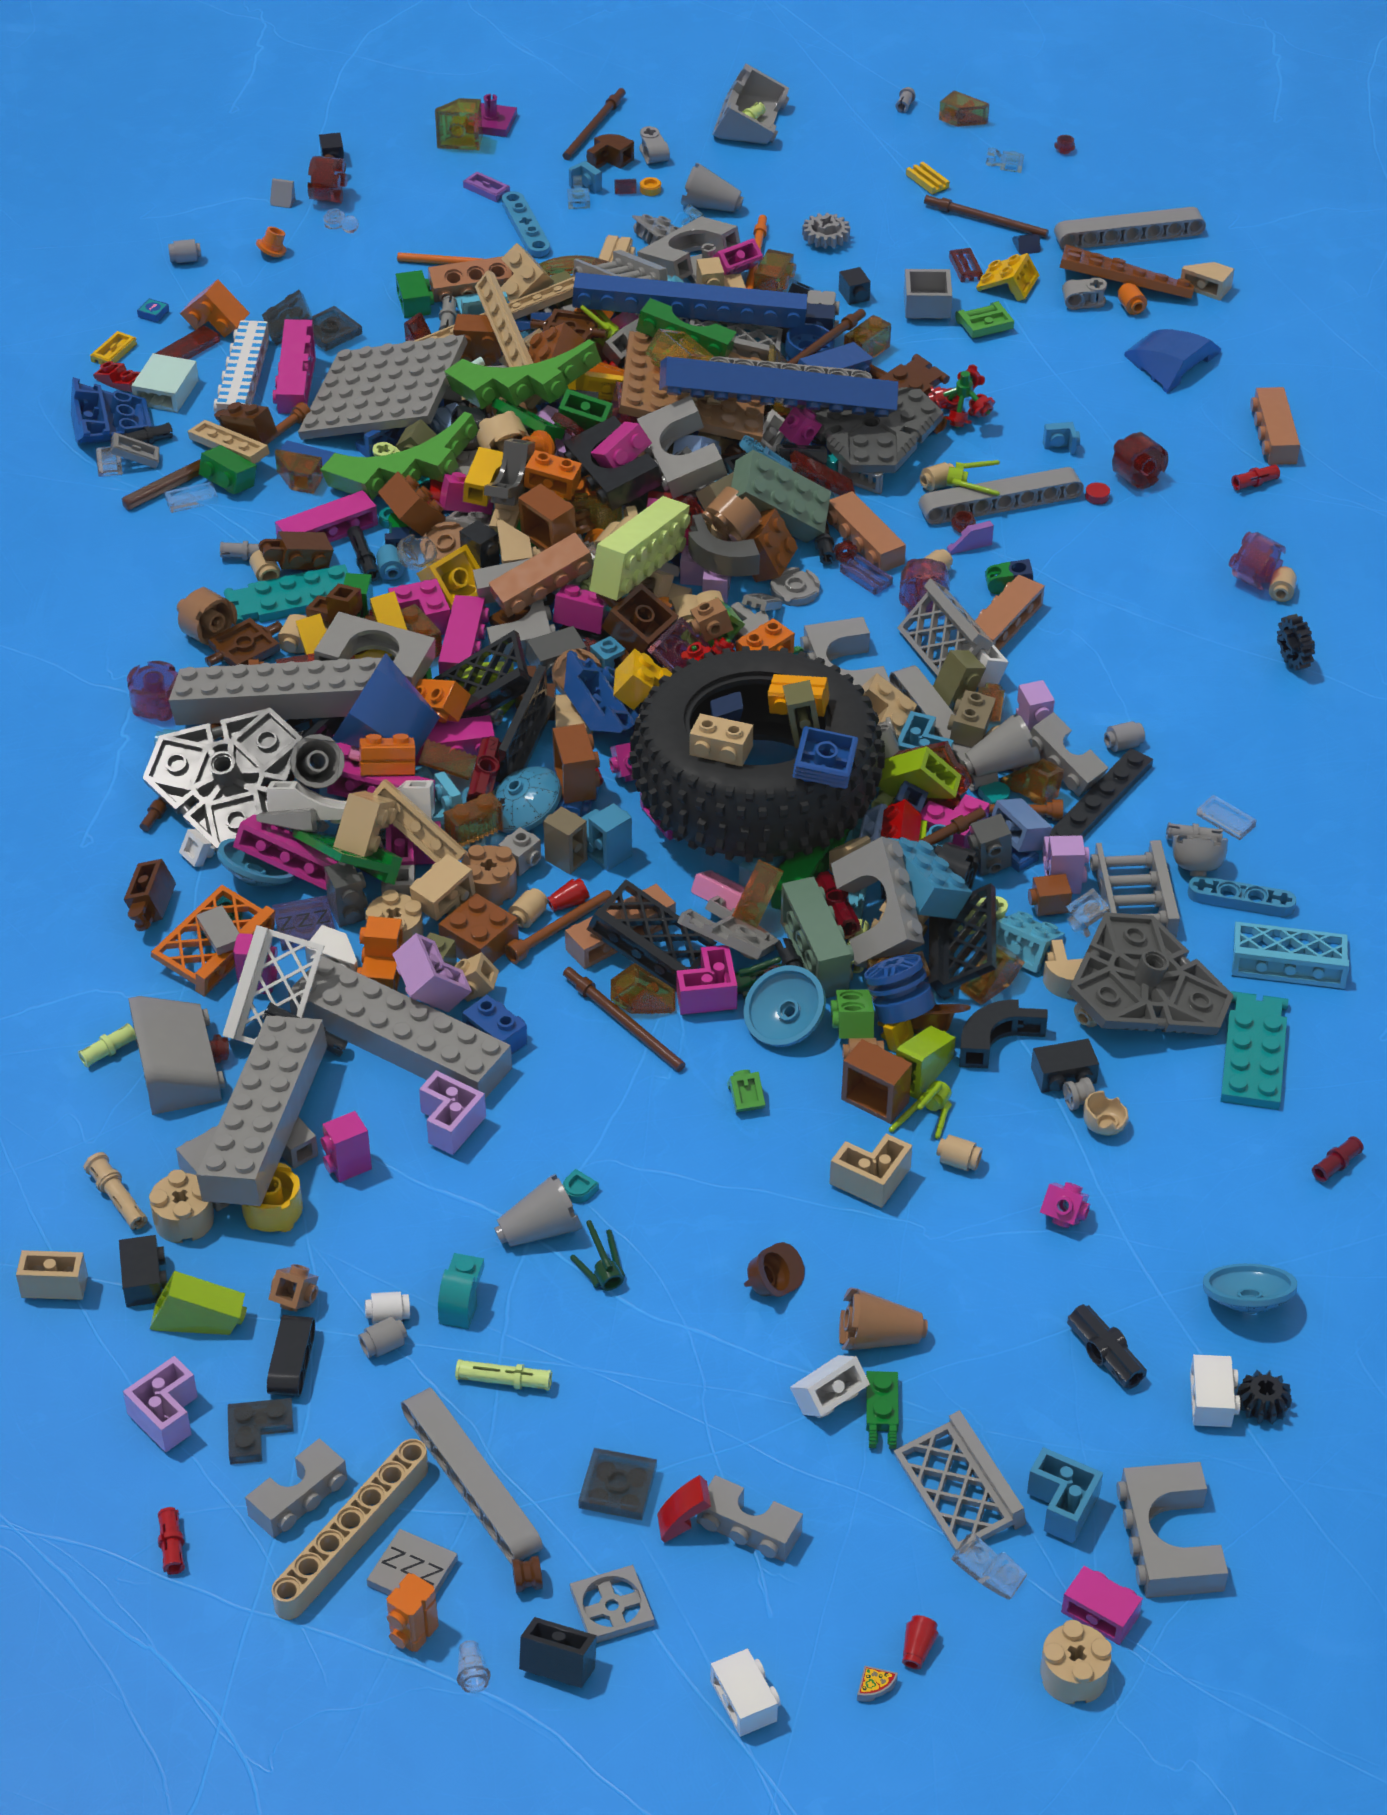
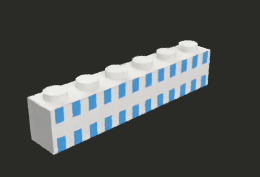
(243, 365)

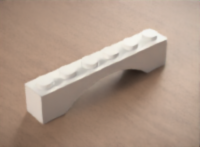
(294, 795)

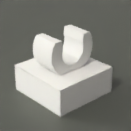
(196, 848)

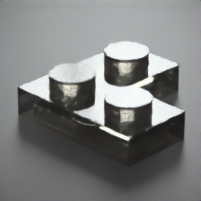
(252, 1420)

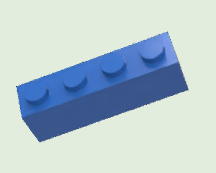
(845, 356)

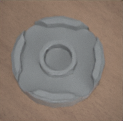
(796, 587)

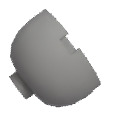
(1199, 853)

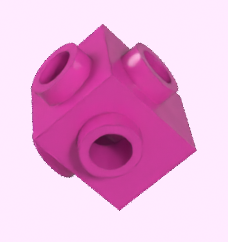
(800, 426)
(619, 761)
(1055, 1204)

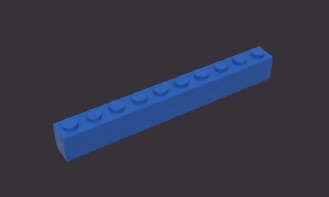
(691, 300)
(778, 386)

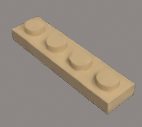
(215, 435)
(419, 826)

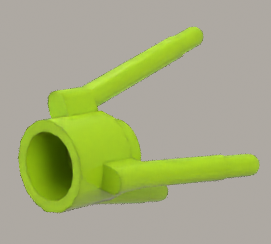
(606, 324)
(958, 477)
(934, 1098)

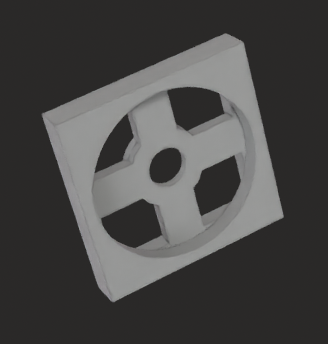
(603, 1583)

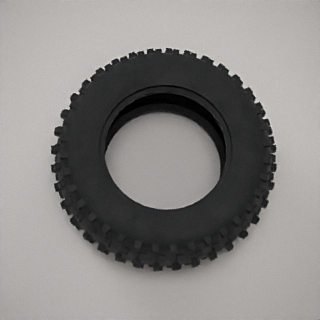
(750, 807)

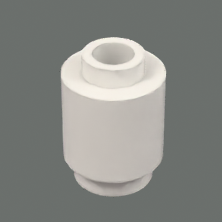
(387, 1305)

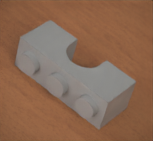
(1080, 771)
(278, 1507)
(770, 1533)

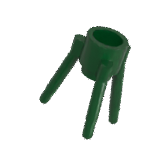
(747, 977)
(607, 1272)

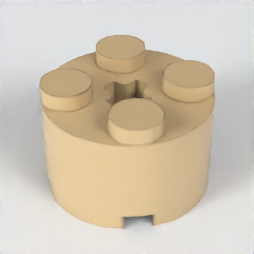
(498, 429)
(398, 906)
(179, 1208)
(1075, 1663)

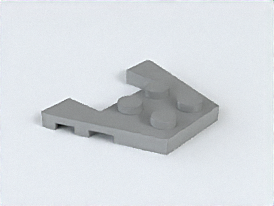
(730, 931)

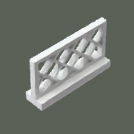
(252, 975)

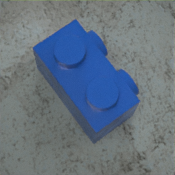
(496, 1021)

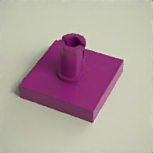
(496, 118)

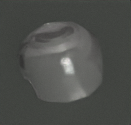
(416, 553)

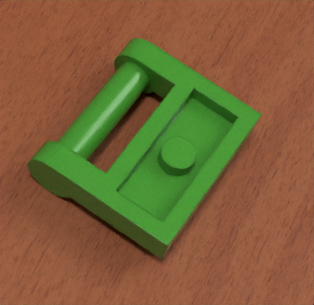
(985, 320)

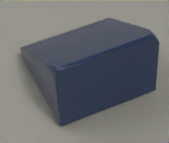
(1027, 243)
(728, 707)

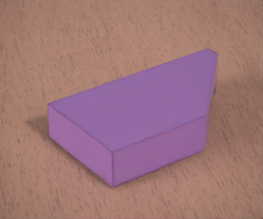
(973, 537)

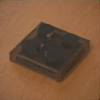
(292, 307)
(334, 328)
(617, 1483)

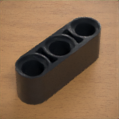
(291, 1355)

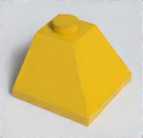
(453, 574)

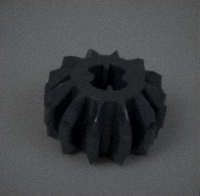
(1264, 1397)

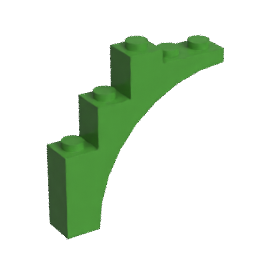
(516, 384)
(428, 459)

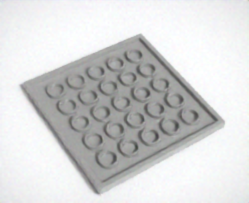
(382, 387)

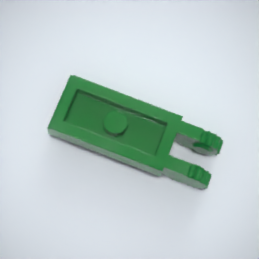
(882, 1406)

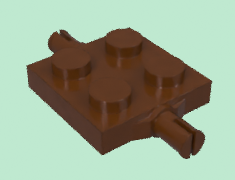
(578, 321)
(244, 642)

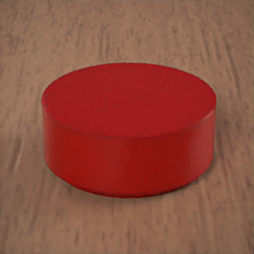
(1097, 493)

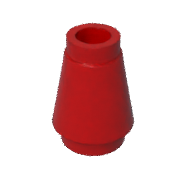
(568, 895)
(919, 1639)

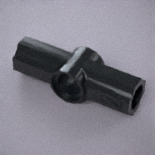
(1106, 1346)

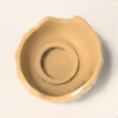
(1104, 1114)

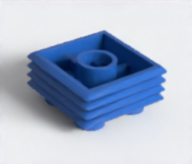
(825, 757)

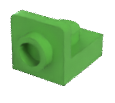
(746, 1091)

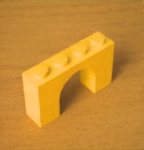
(482, 472)
(385, 611)

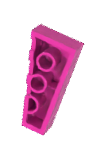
(295, 365)

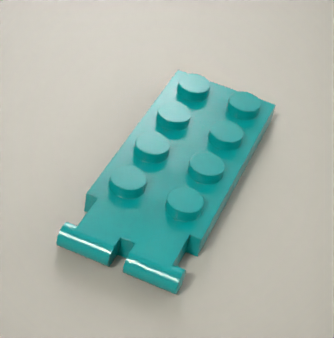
(284, 595)
(1254, 1051)

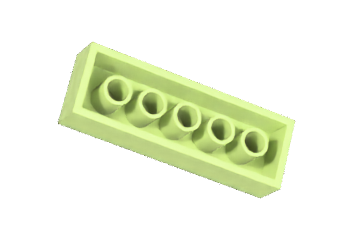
(639, 548)

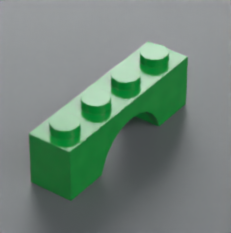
(714, 338)

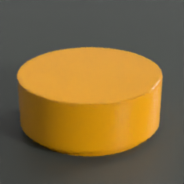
(650, 186)

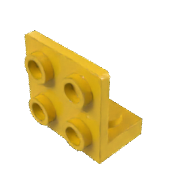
(1016, 271)

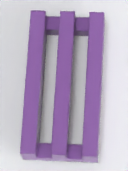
(486, 186)

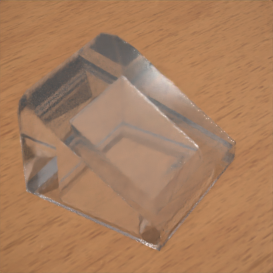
(108, 463)

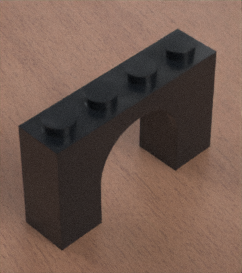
(612, 485)

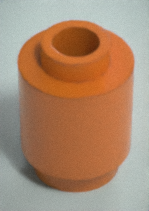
(1132, 298)

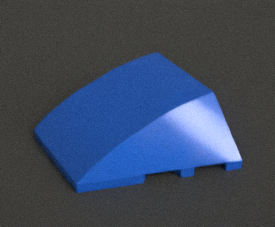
(1170, 354)
(101, 413)
(592, 696)
(388, 708)

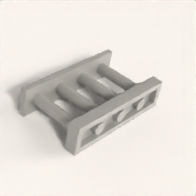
(623, 265)
(1157, 878)

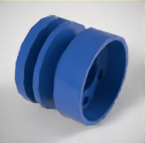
(800, 339)
(900, 988)

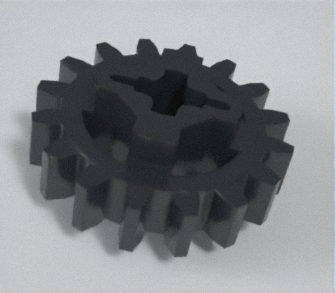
(1296, 642)

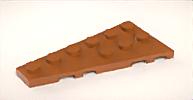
(1118, 270)

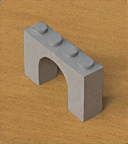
(674, 249)
(685, 471)
(528, 627)
(354, 634)
(840, 639)
(899, 926)
(298, 1150)
(1161, 1566)

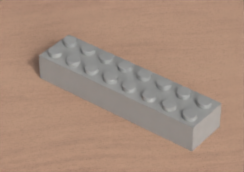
(288, 688)
(402, 1028)
(262, 1111)

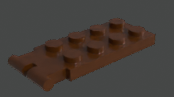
(917, 375)

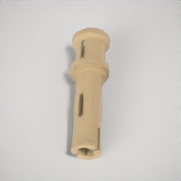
(109, 1181)

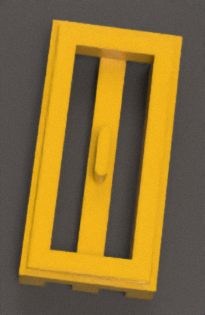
(927, 178)
(113, 348)

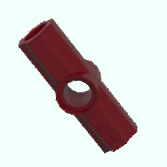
(485, 768)
(839, 901)

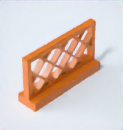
(217, 965)

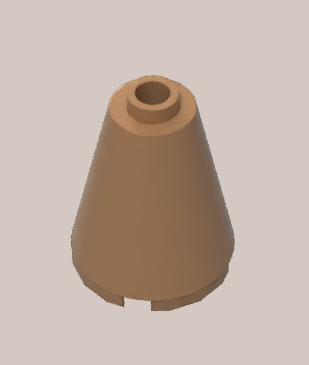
(878, 1322)

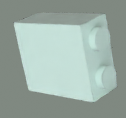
(166, 382)

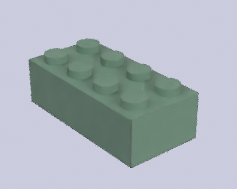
(773, 486)
(816, 935)

